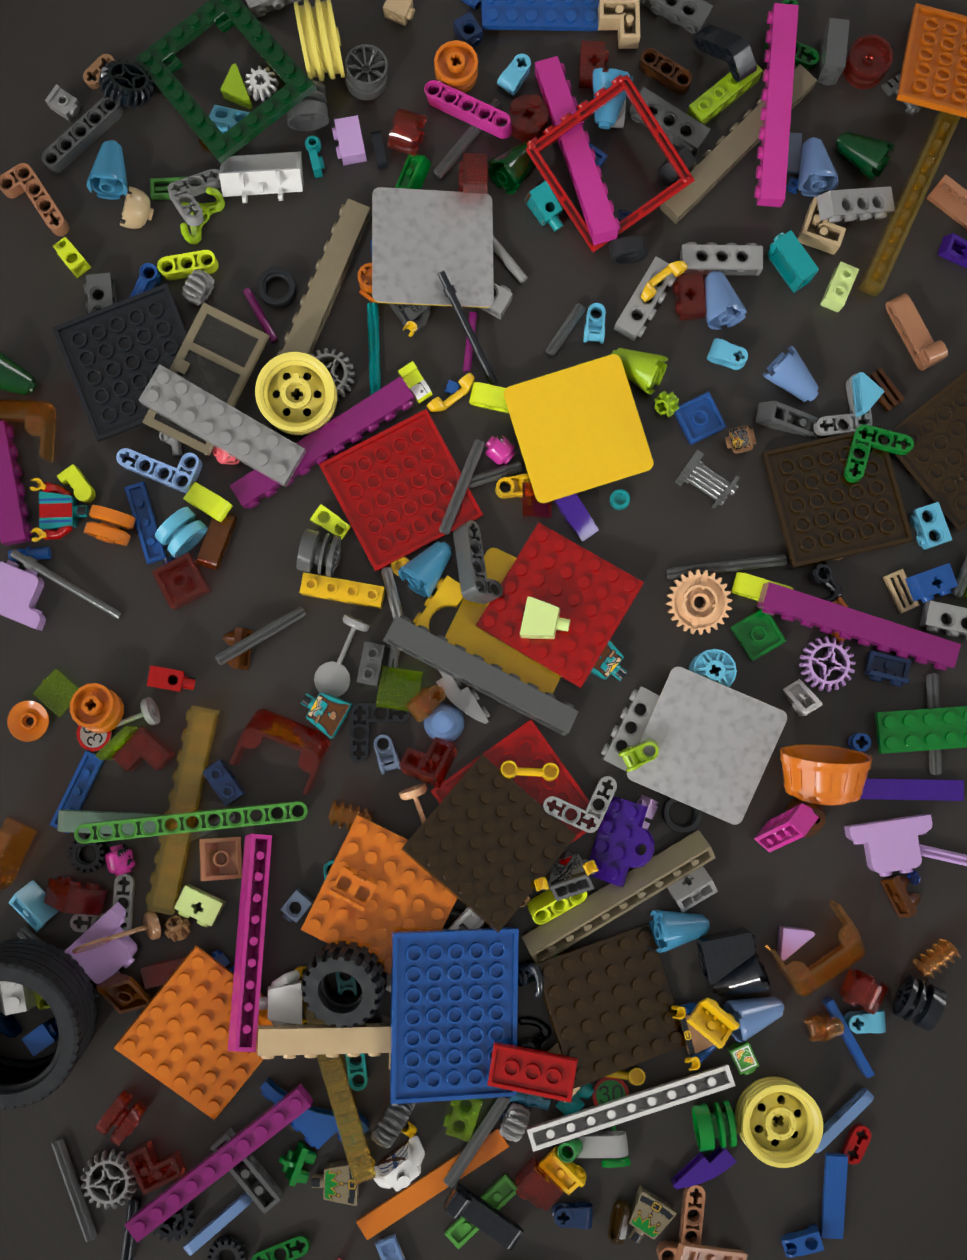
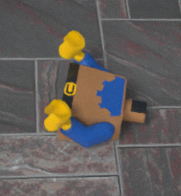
(696, 1043)

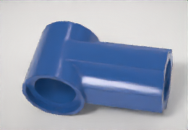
(143, 283)

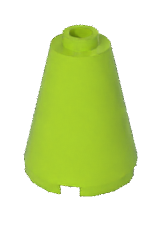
(642, 368)

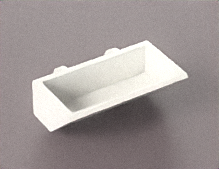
(262, 174)

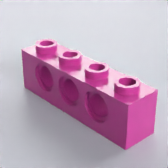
(786, 827)

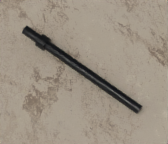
(450, 292)

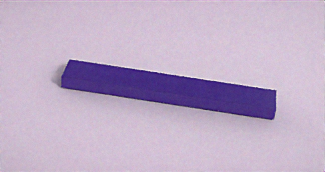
(913, 789)

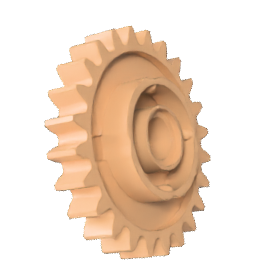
(714, 602)

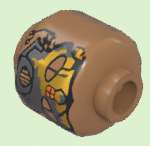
(741, 439)

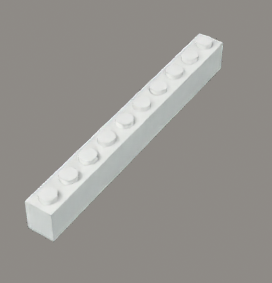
(630, 1107)

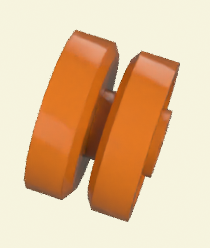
(456, 65)
(109, 525)
(96, 708)

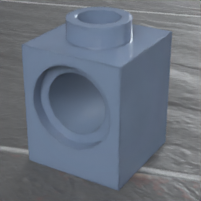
(300, 897)

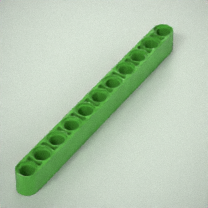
(181, 818)

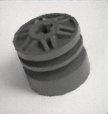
(310, 112)
(319, 553)

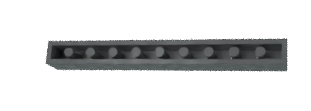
(480, 675)

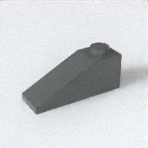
(785, 418)

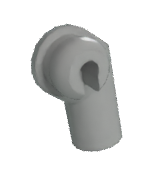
(176, 445)

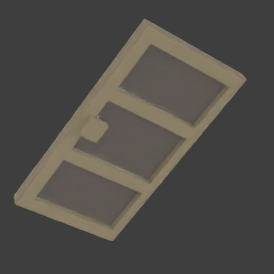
(216, 358)

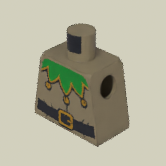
(337, 1183)
(649, 1215)

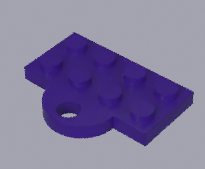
(620, 840)

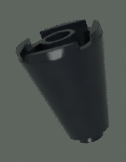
(744, 979)

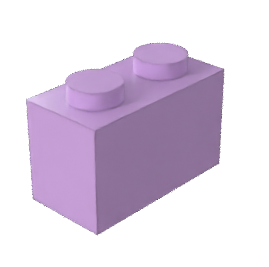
(350, 140)

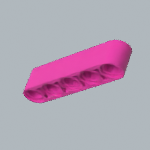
(475, 115)

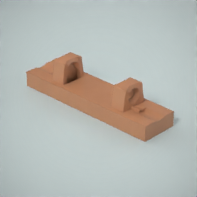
(700, 1252)

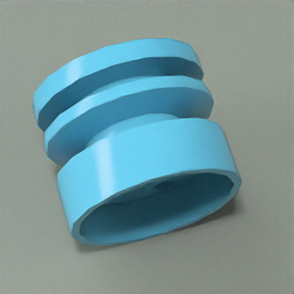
(717, 659)

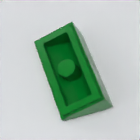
(414, 172)

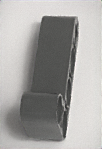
(471, 565)

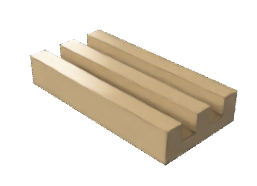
(893, 593)

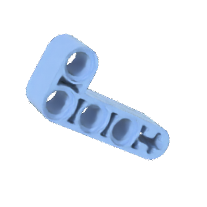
(158, 467)

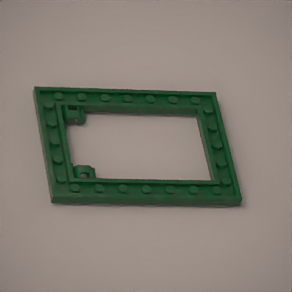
(162, 63)

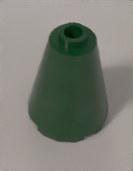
(865, 153)
(511, 168)
(15, 378)

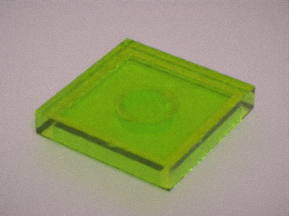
(397, 687)
(116, 743)

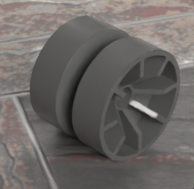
(366, 72)

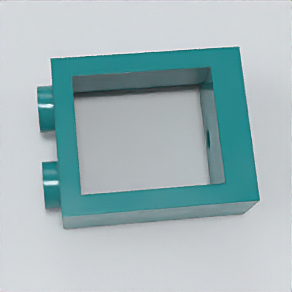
(792, 261)

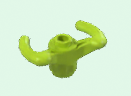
(208, 209)

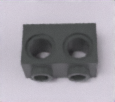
(371, 664)

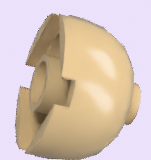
(136, 209)

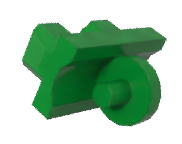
(294, 1161)

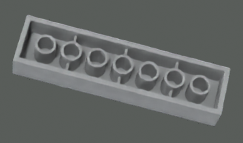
(222, 425)

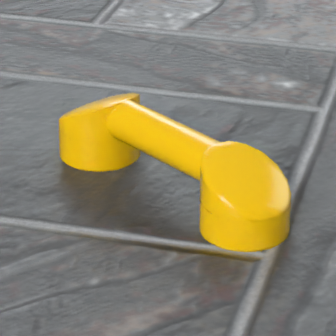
(676, 268)
(438, 405)
(548, 772)
(635, 1076)

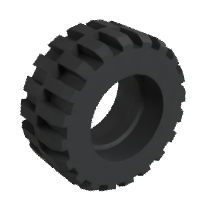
(333, 1006)

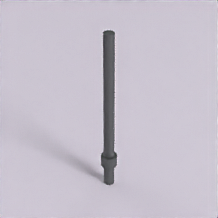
(31, 563)

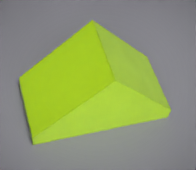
(234, 89)

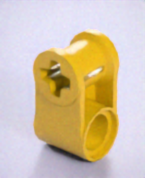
(515, 485)

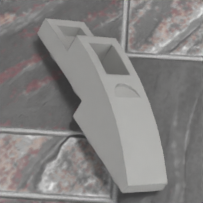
(464, 699)

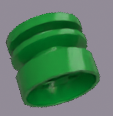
(714, 1126)

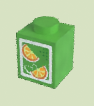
(743, 1057)

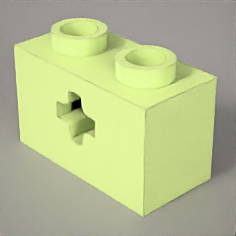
(839, 287)
(211, 905)

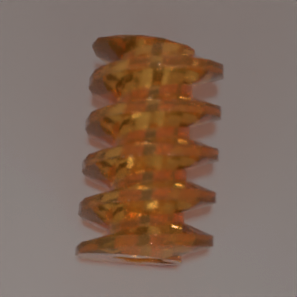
(346, 815)
(936, 958)

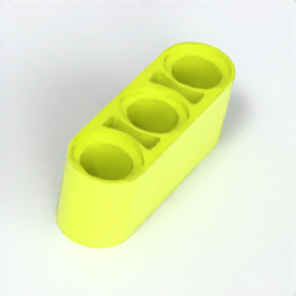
(179, 261)
(488, 397)
(208, 502)
(750, 586)
(546, 907)

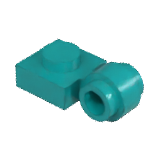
(317, 162)
(576, 1104)

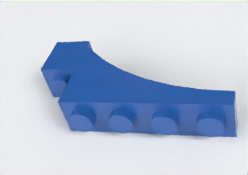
(315, 1123)

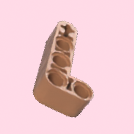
(40, 200)
(914, 333)
(687, 1223)

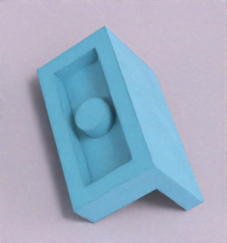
(30, 905)

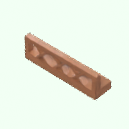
(950, 199)

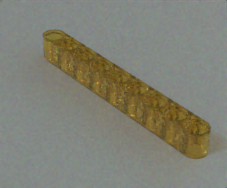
(344, 1111)

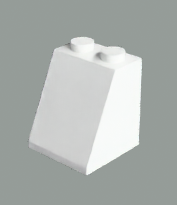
(15, 998)

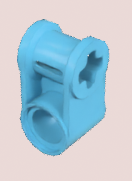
(513, 76)
(595, 327)
(725, 354)
(866, 1021)

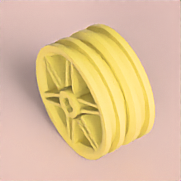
(319, 39)
(272, 379)
(789, 1150)

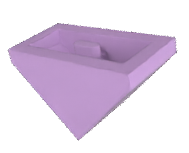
(791, 939)

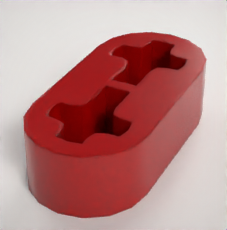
(861, 1145)

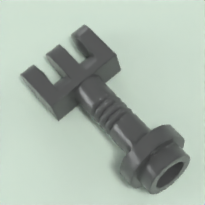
(892, 88)

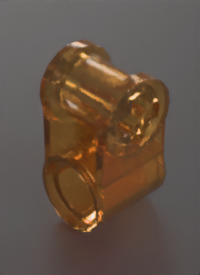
(425, 702)
(824, 1028)

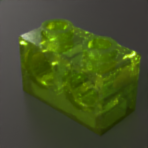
(468, 1116)

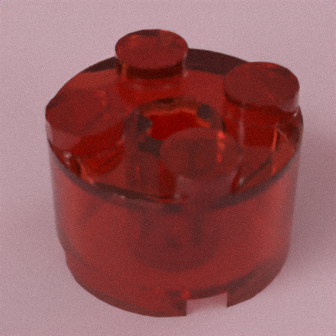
(528, 107)
(407, 132)
(863, 989)

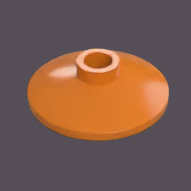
(18, 721)

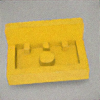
(712, 1022)
(565, 1175)

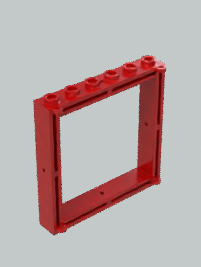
(586, 109)

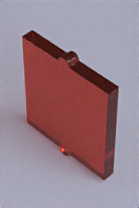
(531, 506)

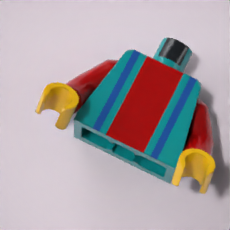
(56, 511)

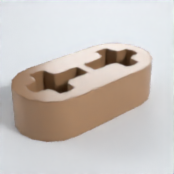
(94, 70)

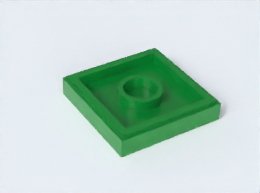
(758, 634)

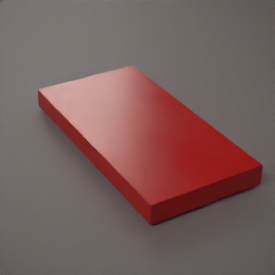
(532, 1072)

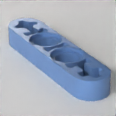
(844, 1117)
(217, 1223)

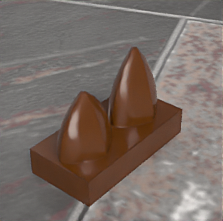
(242, 661)
(903, 902)

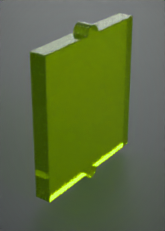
(56, 692)

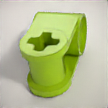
(638, 755)

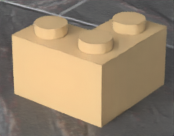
(621, 16)
(818, 233)

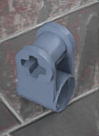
(386, 755)

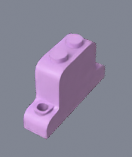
(20, 594)
(891, 842)
(109, 958)

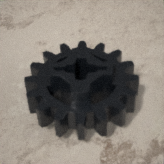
(171, 1227)

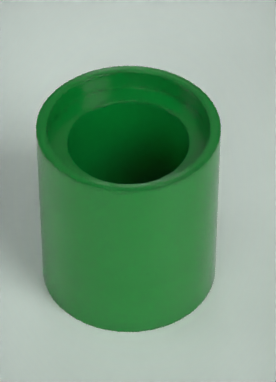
(565, 1155)

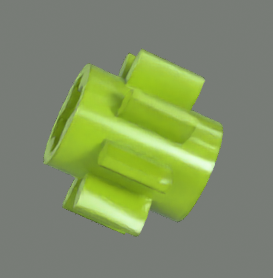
(666, 403)

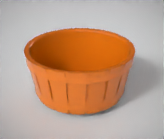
(824, 773)

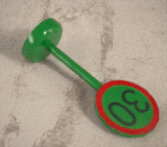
(604, 1091)

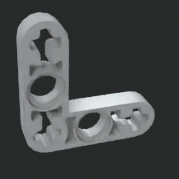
(179, 194)
(851, 418)
(589, 811)
(117, 887)

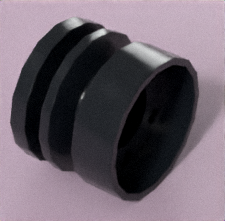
(919, 1002)

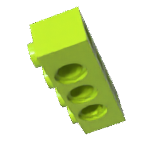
(721, 96)

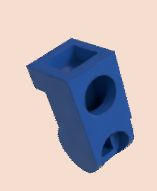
(802, 1242)

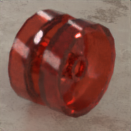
(868, 61)
(121, 1118)

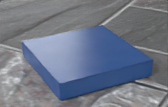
(699, 418)

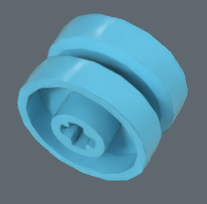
(181, 532)

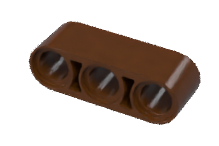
(661, 62)
(216, 542)

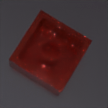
(181, 581)

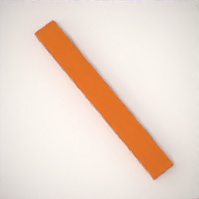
(425, 1188)

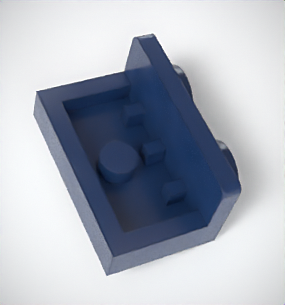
(887, 667)

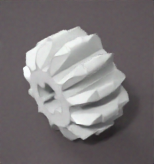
(258, 77)

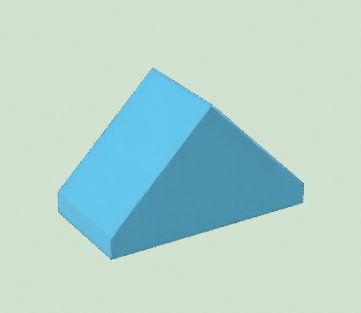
(865, 393)

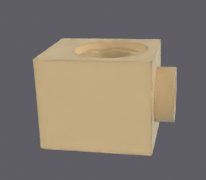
(399, 11)

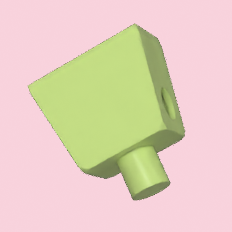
(542, 620)

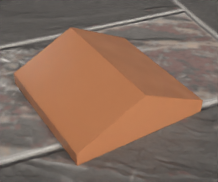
(220, 858)

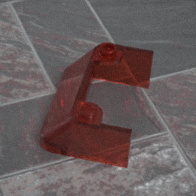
(309, 741)

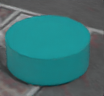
(619, 499)

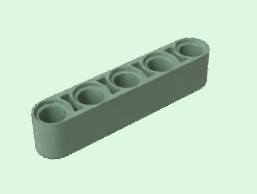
(70, 819)

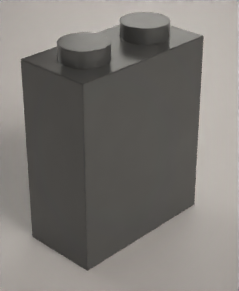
(832, 51)

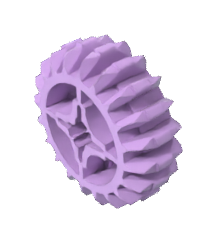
(830, 656)

